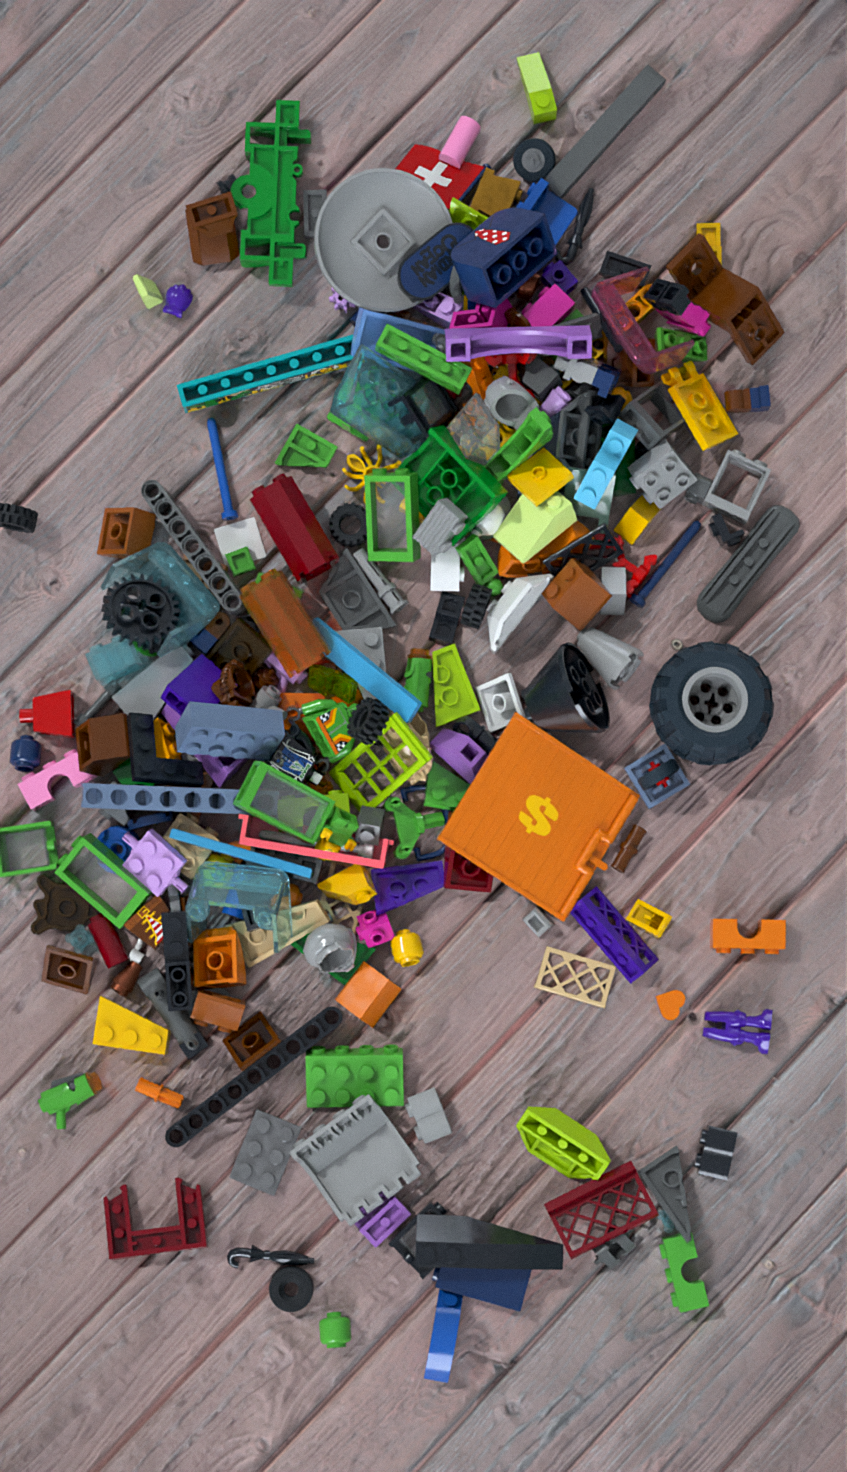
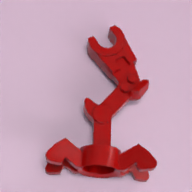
(512, 360)
(639, 573)

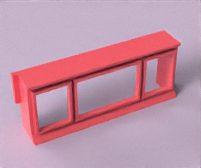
(250, 836)

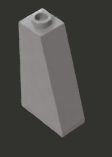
(145, 690)

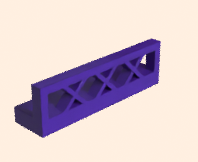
(610, 937)

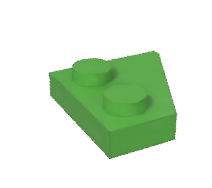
(306, 450)
(443, 788)

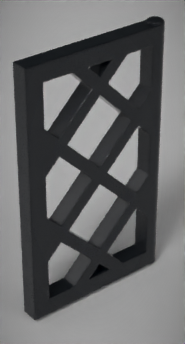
(587, 540)

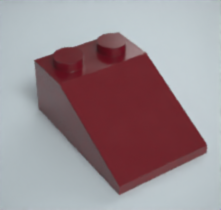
(464, 874)

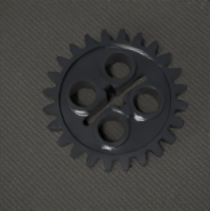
(146, 593)

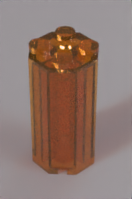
(284, 622)

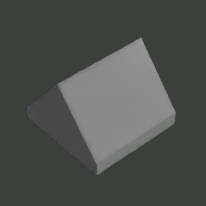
(538, 921)

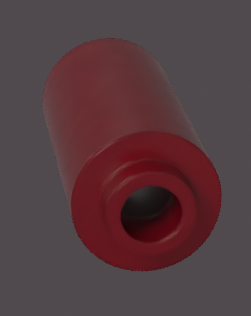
(107, 941)

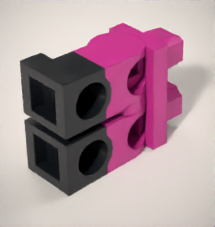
(672, 304)

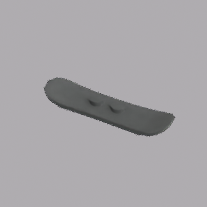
(747, 564)

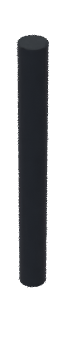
(586, 293)

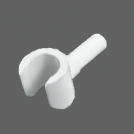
(135, 955)

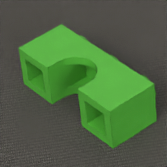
(686, 1294)

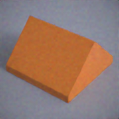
(368, 994)

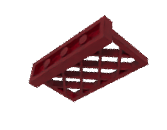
(587, 1194)

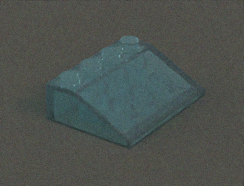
(363, 402)

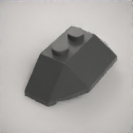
(578, 435)

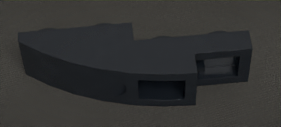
(177, 960)

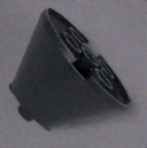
(566, 696)

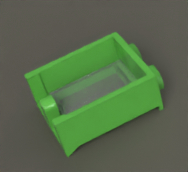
(28, 849)

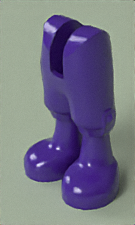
(732, 1031)

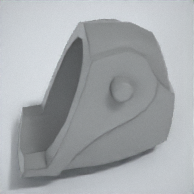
(509, 401)

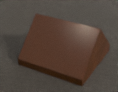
(68, 969)
(252, 1041)

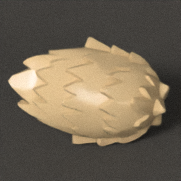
(420, 729)

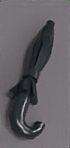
(583, 216)
(282, 1257)

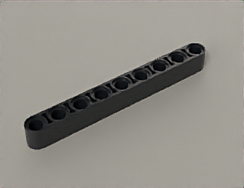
(246, 1085)

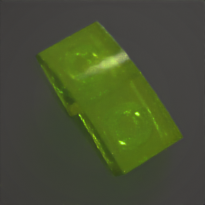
(332, 681)

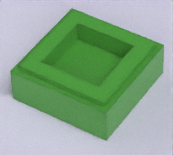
(240, 561)

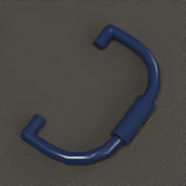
(419, 857)

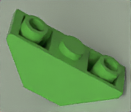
(667, 338)

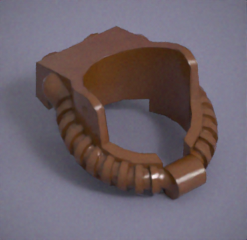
(225, 686)

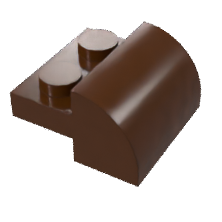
(630, 374)

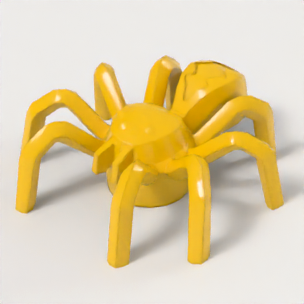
(357, 465)

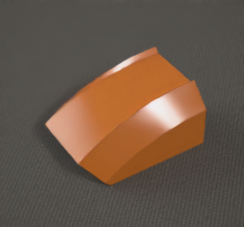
(218, 959)

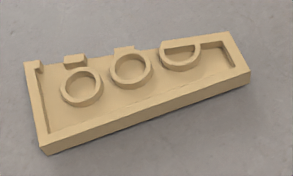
(259, 943)

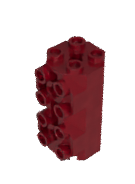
(293, 528)

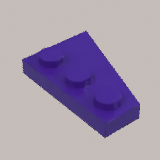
(405, 883)

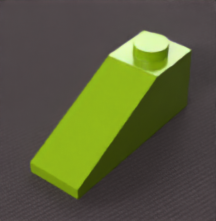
(537, 88)

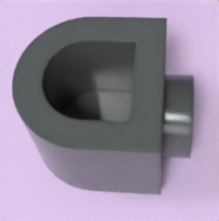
(698, 490)

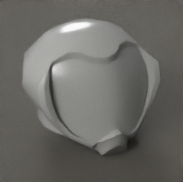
(331, 948)

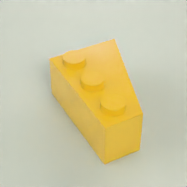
(126, 1029)

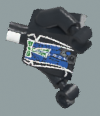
(296, 756)

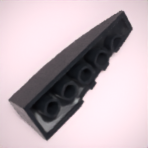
(477, 1244)

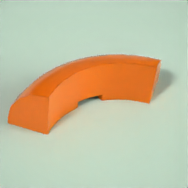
(511, 567)

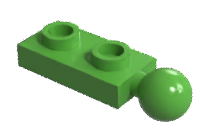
(479, 564)

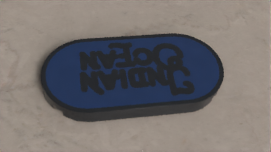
(430, 265)

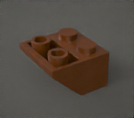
(102, 744)

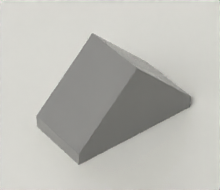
(615, 581)

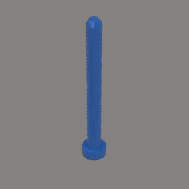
(229, 513)

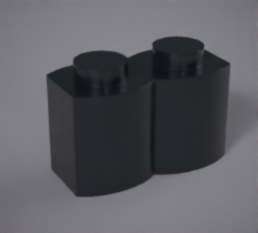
(715, 1152)

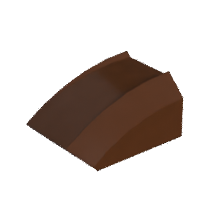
(212, 250)

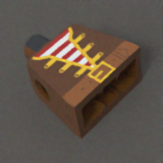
(148, 923)

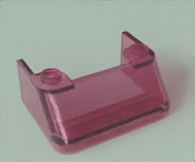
(609, 301)

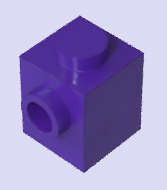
(559, 275)

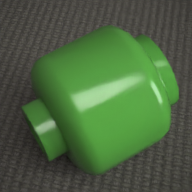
(335, 1330)

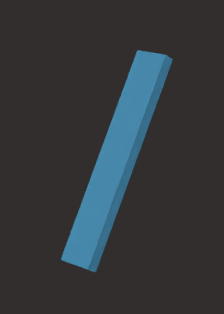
(369, 674)
(241, 853)

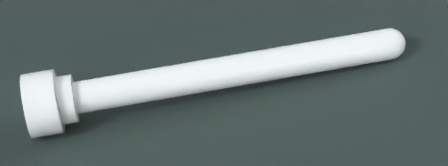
(363, 849)

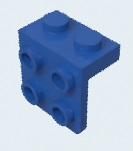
(557, 211)

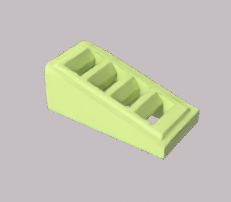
(148, 291)

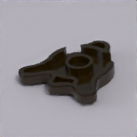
(60, 908)

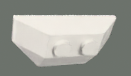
(513, 606)

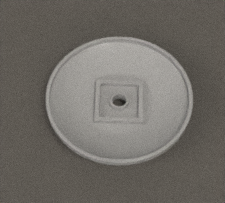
(352, 219)

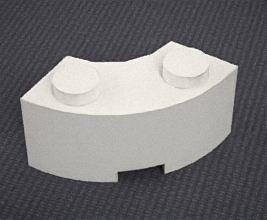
(446, 570)

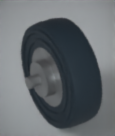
(534, 159)

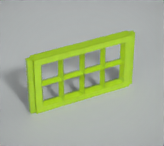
(409, 739)

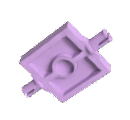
(155, 862)

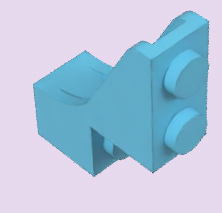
(605, 463)

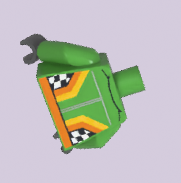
(328, 727)

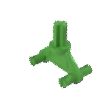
(410, 825)

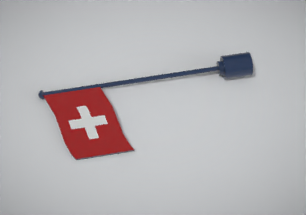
(440, 176)

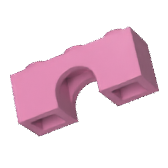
(37, 787)

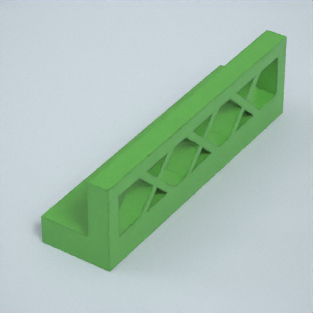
(422, 359)

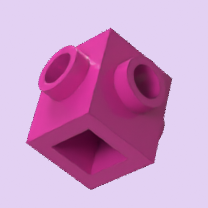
(374, 928)

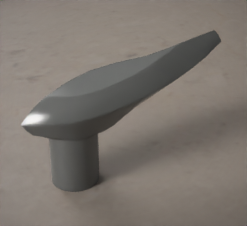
(455, 287)

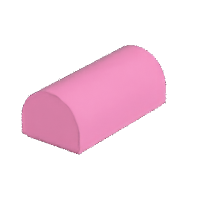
(460, 141)

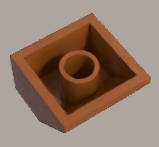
(125, 531)
(576, 594)
(217, 1010)

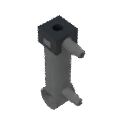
(179, 1022)

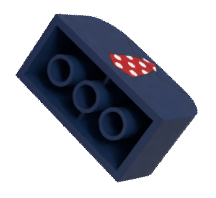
(502, 254)

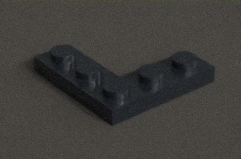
(149, 768)

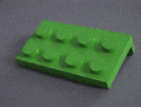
(345, 1073)

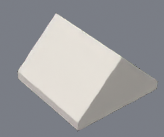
(499, 701)

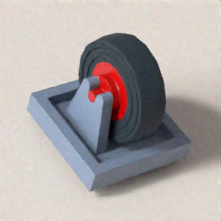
(656, 776)

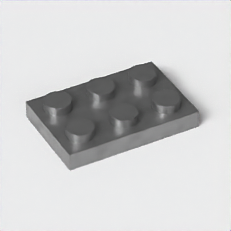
(265, 1152)

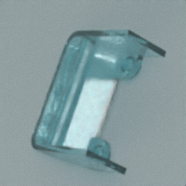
(195, 601)
(241, 887)

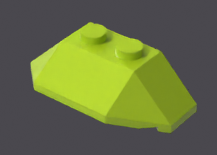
(563, 1143)

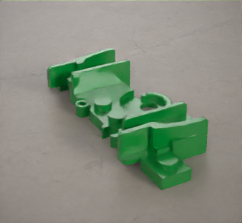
(275, 197)

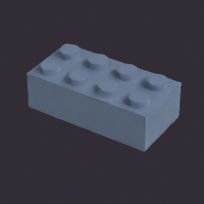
(229, 731)

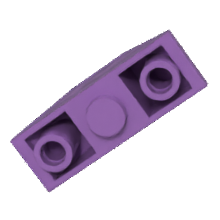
(459, 753)

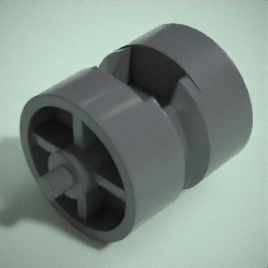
(612, 1250)

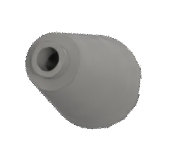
(609, 656)

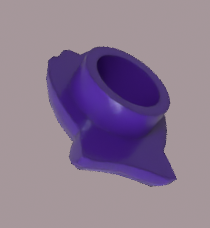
(177, 300)

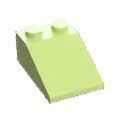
(531, 527)

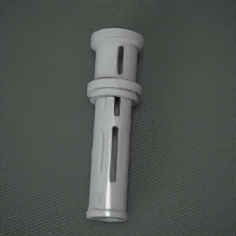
(386, 590)

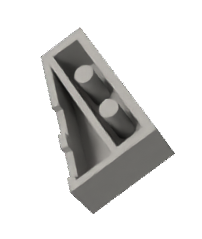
(371, 644)

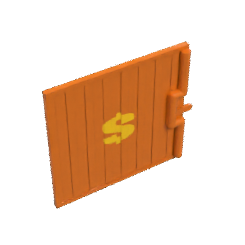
(539, 817)

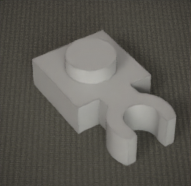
(174, 896)

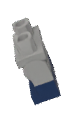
(590, 371)

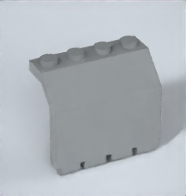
(357, 1159)

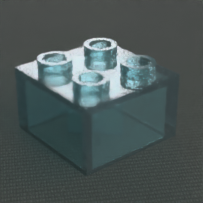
(114, 660)

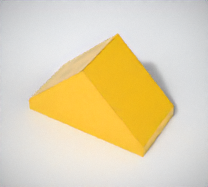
(636, 520)
(649, 918)

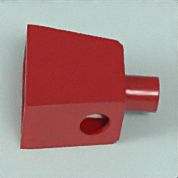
(51, 714)

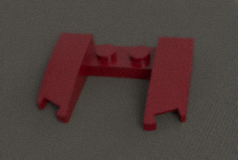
(126, 1243)

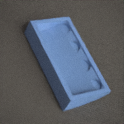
(371, 325)

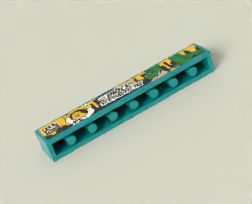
(266, 374)

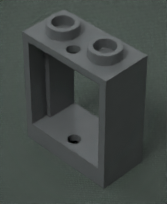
(648, 430)

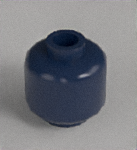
(25, 753)

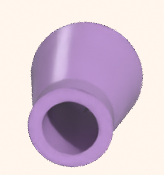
(555, 401)

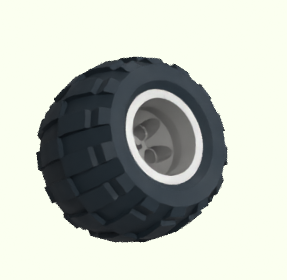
(747, 693)

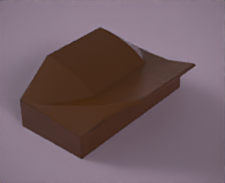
(213, 215)

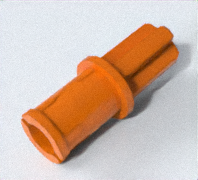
(159, 1093)

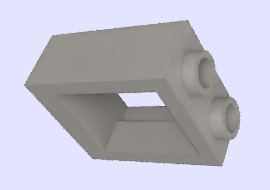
(725, 507)

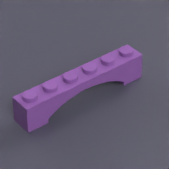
(564, 341)

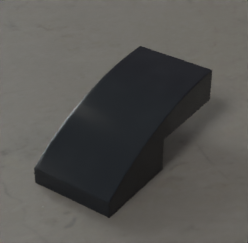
(446, 618)

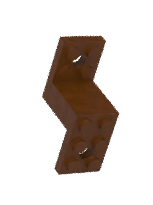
(729, 299)

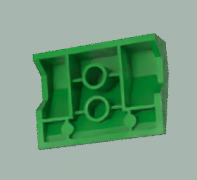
(448, 474)

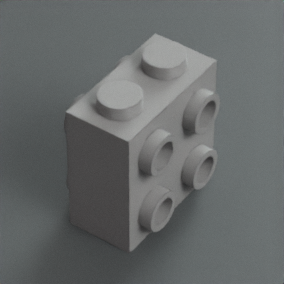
(661, 474)

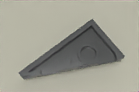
(666, 1184)

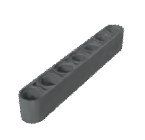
(605, 131)
(185, 541)

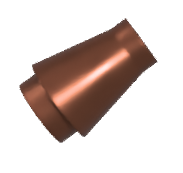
(126, 979)

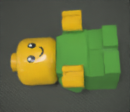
(338, 832)

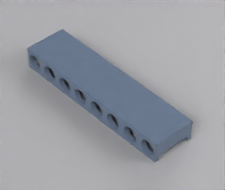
(159, 798)

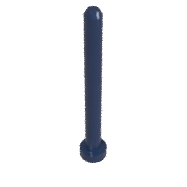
(639, 599)

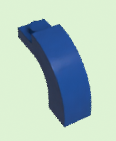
(443, 1336)

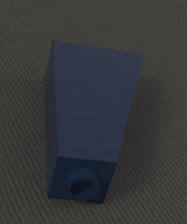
(492, 1286)

